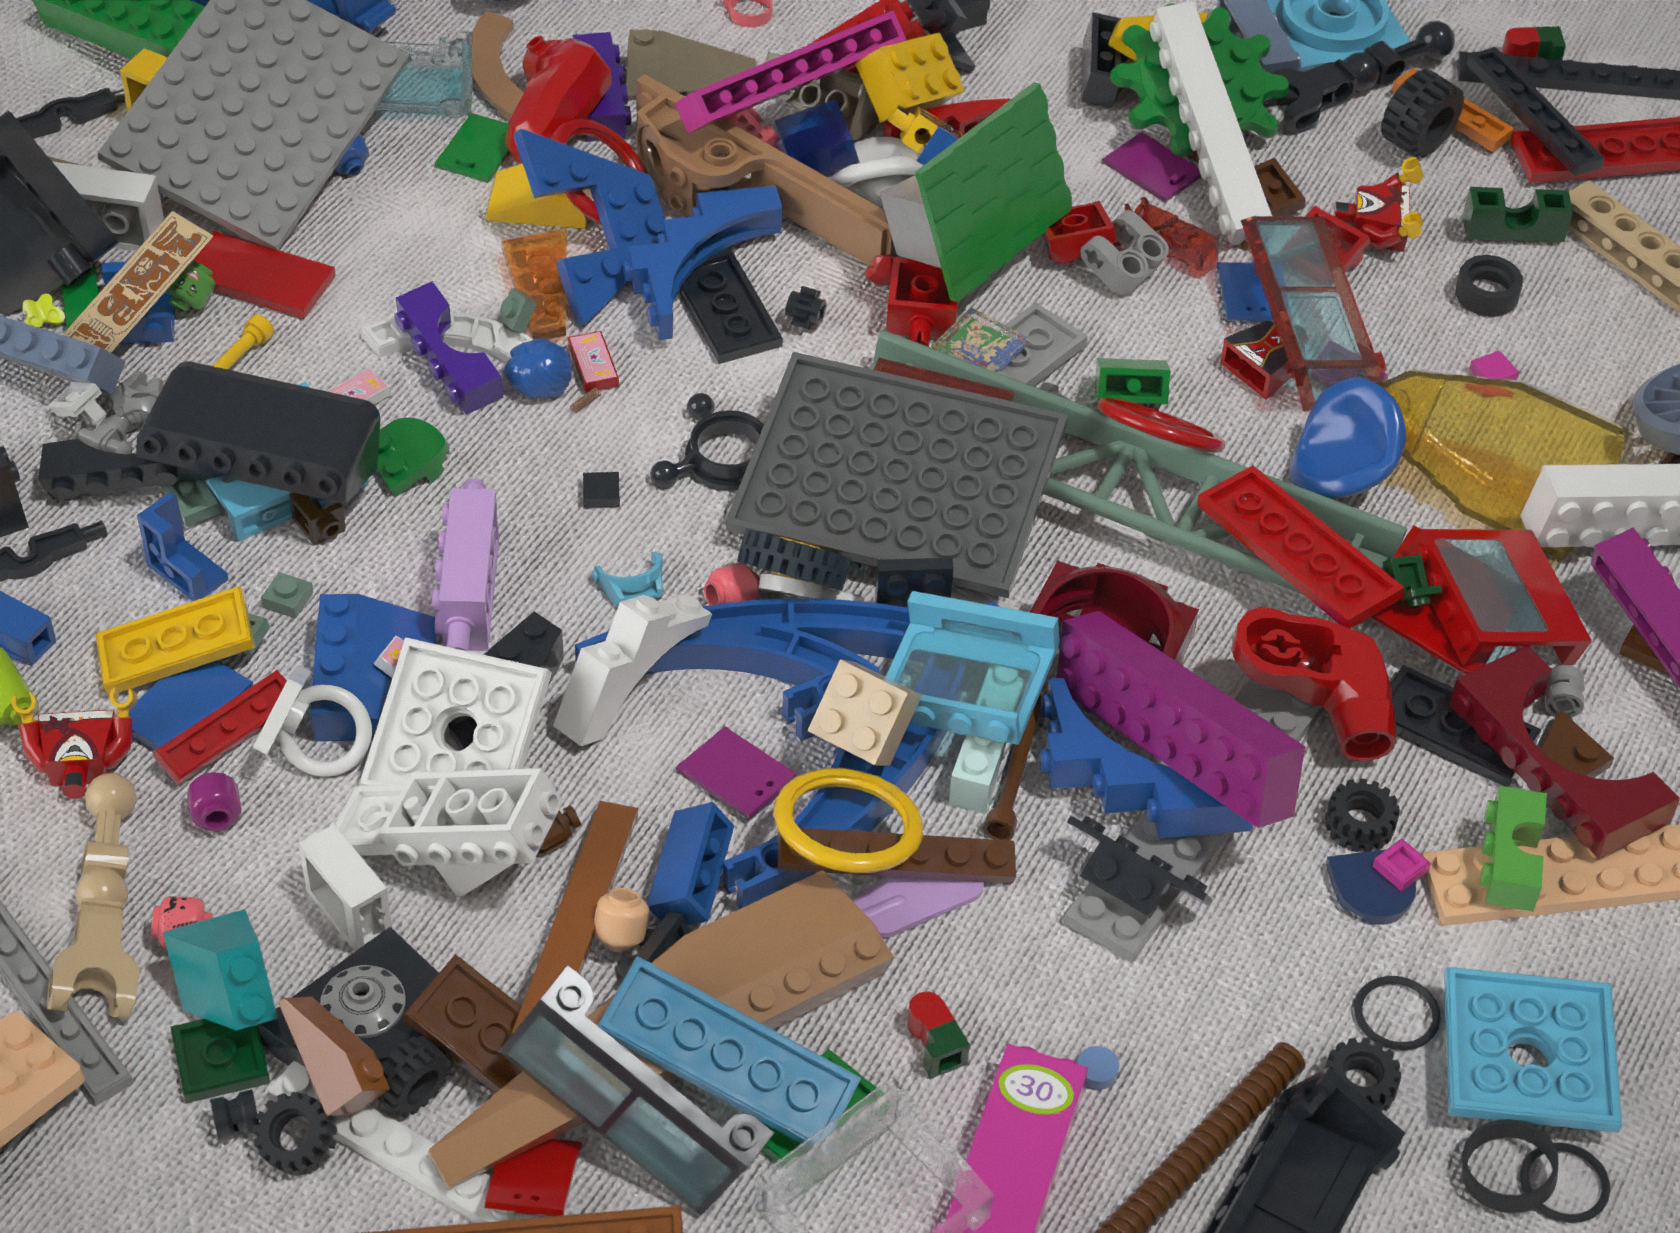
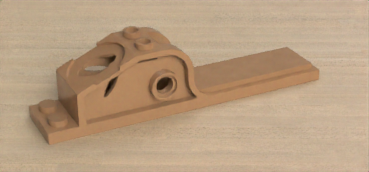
(686, 166)

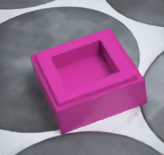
(1494, 366)
(1401, 864)

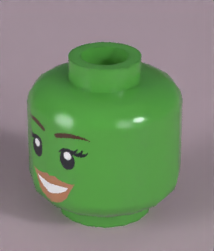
(191, 287)

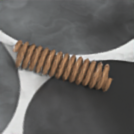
(587, 399)

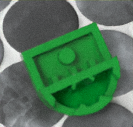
(410, 452)

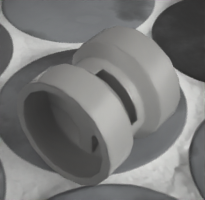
(1565, 691)

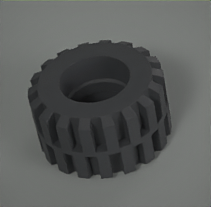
(1422, 113)

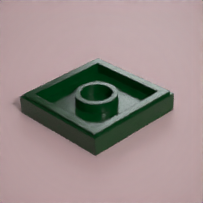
(218, 1059)

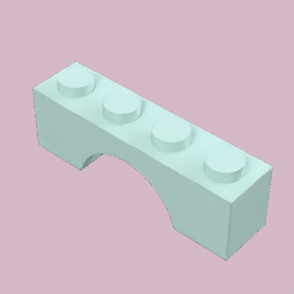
(976, 773)

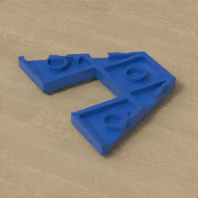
(624, 205)

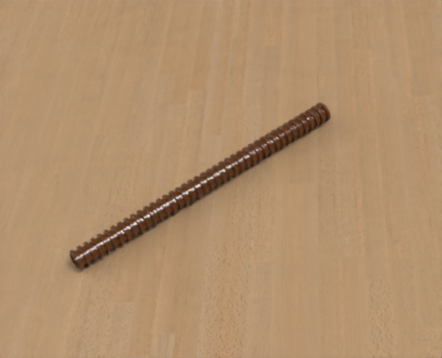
(1207, 1142)

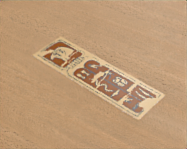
(139, 283)

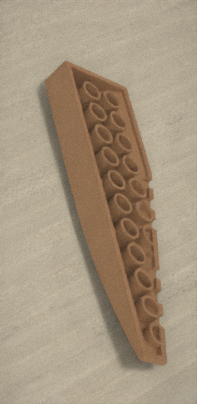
(761, 960)

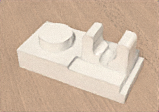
(79, 399)

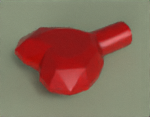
(881, 270)

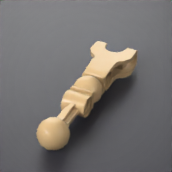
(97, 955)

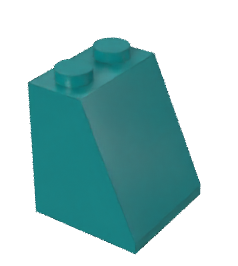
(221, 971)

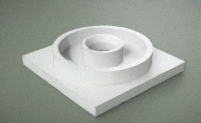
(444, 683)

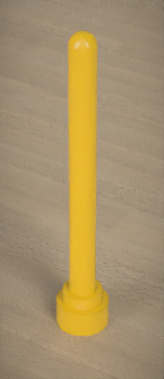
(256, 331)

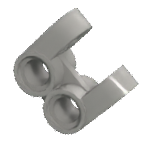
(1127, 268)

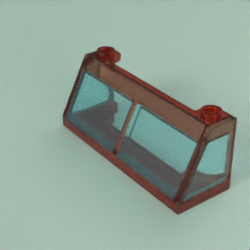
(1311, 303)

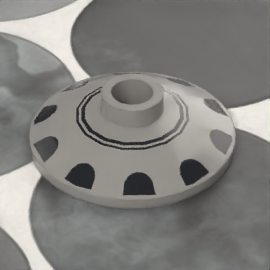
(366, 1014)

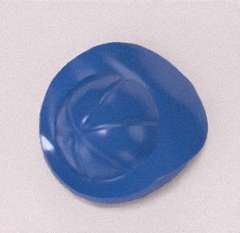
(1349, 440)

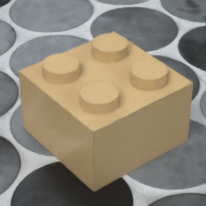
(864, 713)

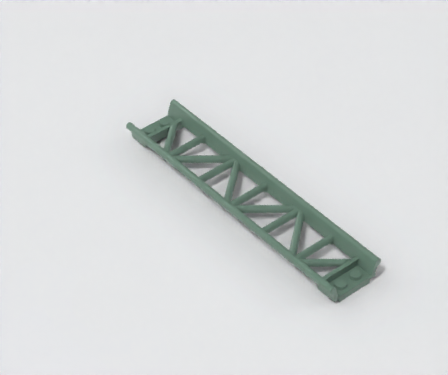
(1369, 533)

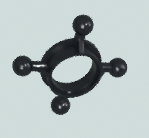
(712, 474)

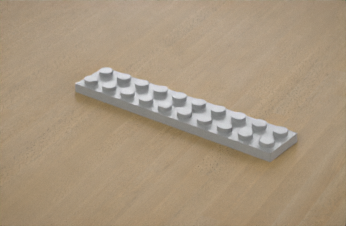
(1126, 929)

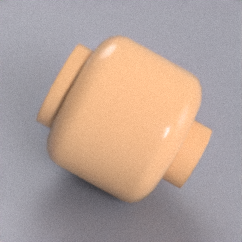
(621, 919)

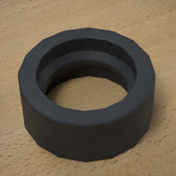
(1488, 302)

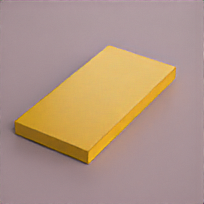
(174, 640)

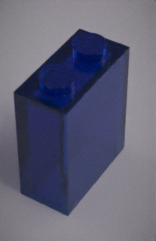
(818, 138)

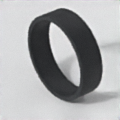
(1510, 1129)

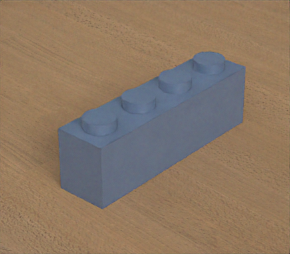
(1255, 18)
(59, 355)

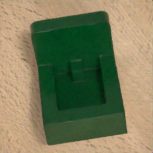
(1411, 575)

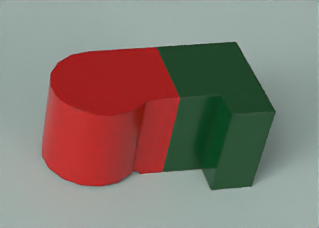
(1535, 42)
(940, 1034)

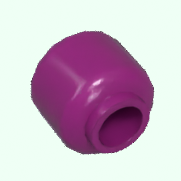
(214, 801)

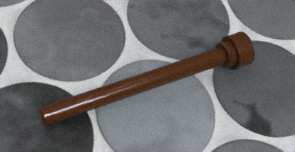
(1001, 820)

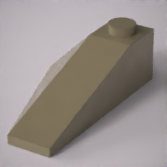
(679, 61)
(846, 89)

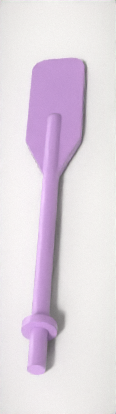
(907, 902)

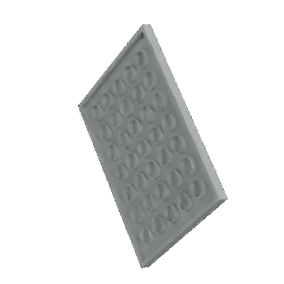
(255, 112)

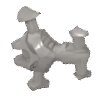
(129, 408)

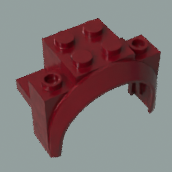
(1125, 598)

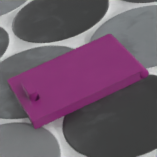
(1152, 167)
(736, 772)

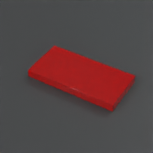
(265, 274)

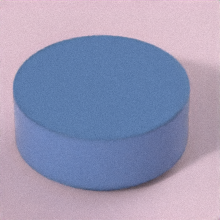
(1101, 1065)

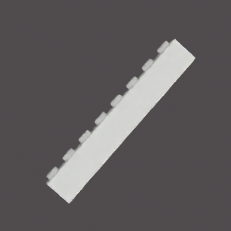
(1209, 117)

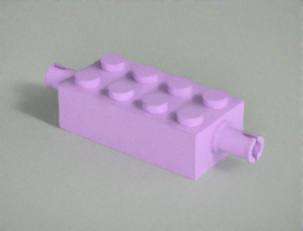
(467, 567)

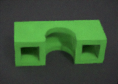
(1511, 874)

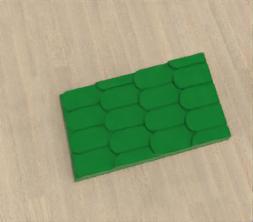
(982, 195)

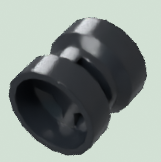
(234, 1115)

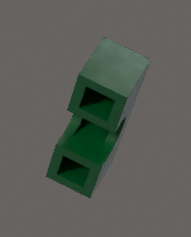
(1541, 220)

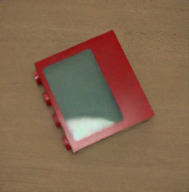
(1498, 592)

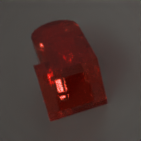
(1192, 247)

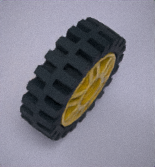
(794, 559)

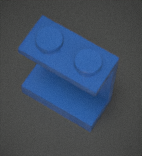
(156, 324)

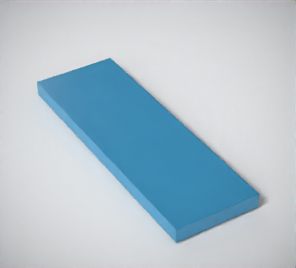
(726, 1052)

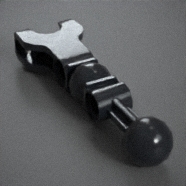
(1335, 82)

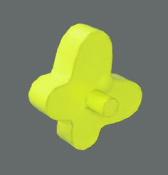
(42, 312)

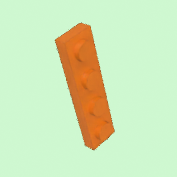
(1475, 122)

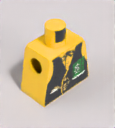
(910, 123)

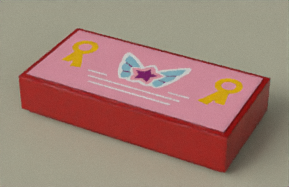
(593, 361)

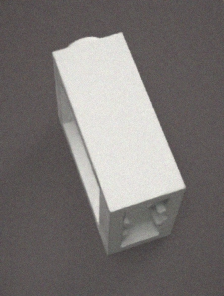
(344, 886)

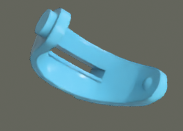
(625, 588)

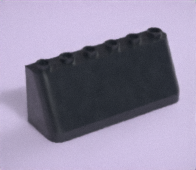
(262, 432)

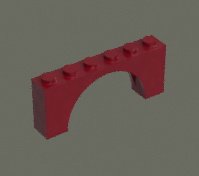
(1596, 810)

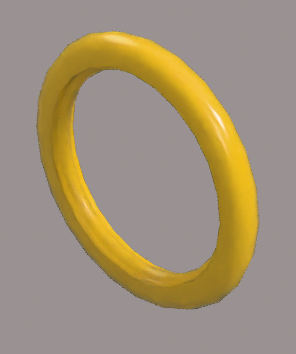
(842, 860)

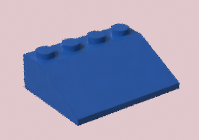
(348, 642)

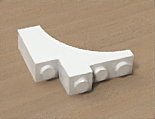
(612, 668)

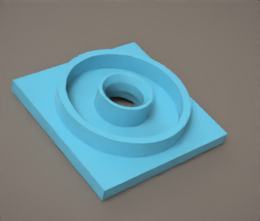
(1326, 37)
(1557, 1016)

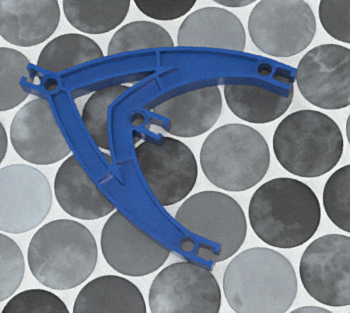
(802, 646)

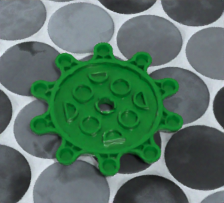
(1239, 68)

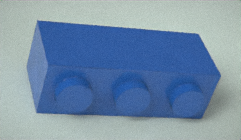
(691, 863)

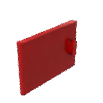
(535, 1179)

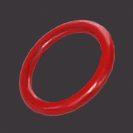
(608, 137)
(1161, 425)

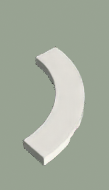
(465, 331)

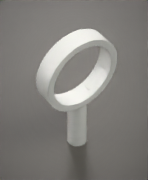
(802, 589)

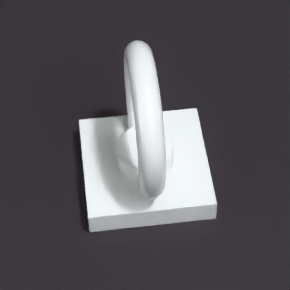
(289, 713)

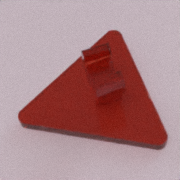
(1153, 216)

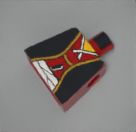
(1257, 358)

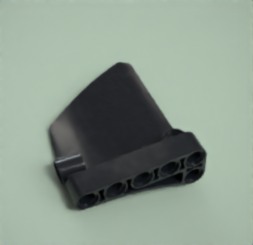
(44, 223)

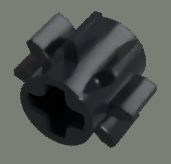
(805, 307)

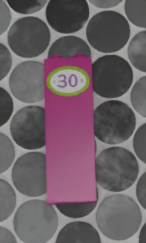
(1024, 1136)

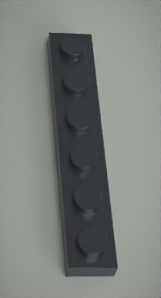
(1535, 111)

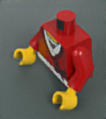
(1385, 209)
(77, 744)

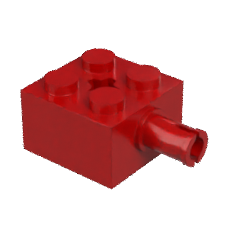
(919, 301)

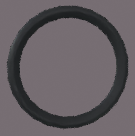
(1358, 1010)
(1563, 1217)

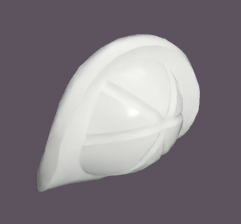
(881, 166)

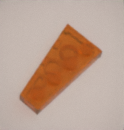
(534, 271)

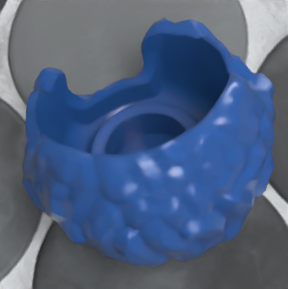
(539, 369)

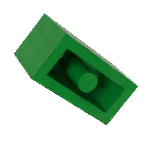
(1133, 380)

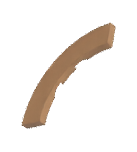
(487, 68)

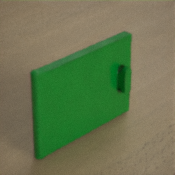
(476, 148)

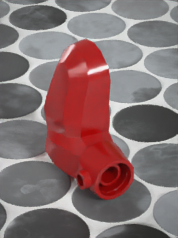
(563, 85)
(1323, 668)

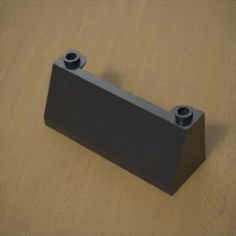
(1308, 1161)

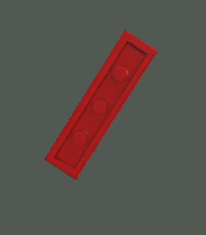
(220, 730)

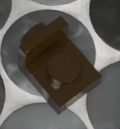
(314, 521)

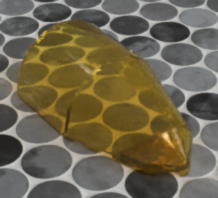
(1492, 437)

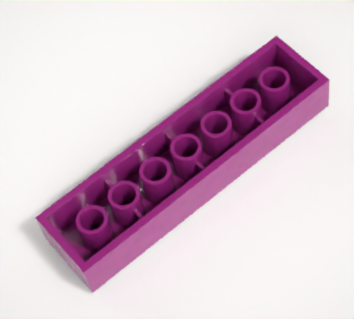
(1181, 719)

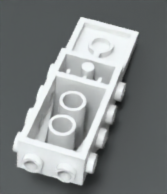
(455, 820)

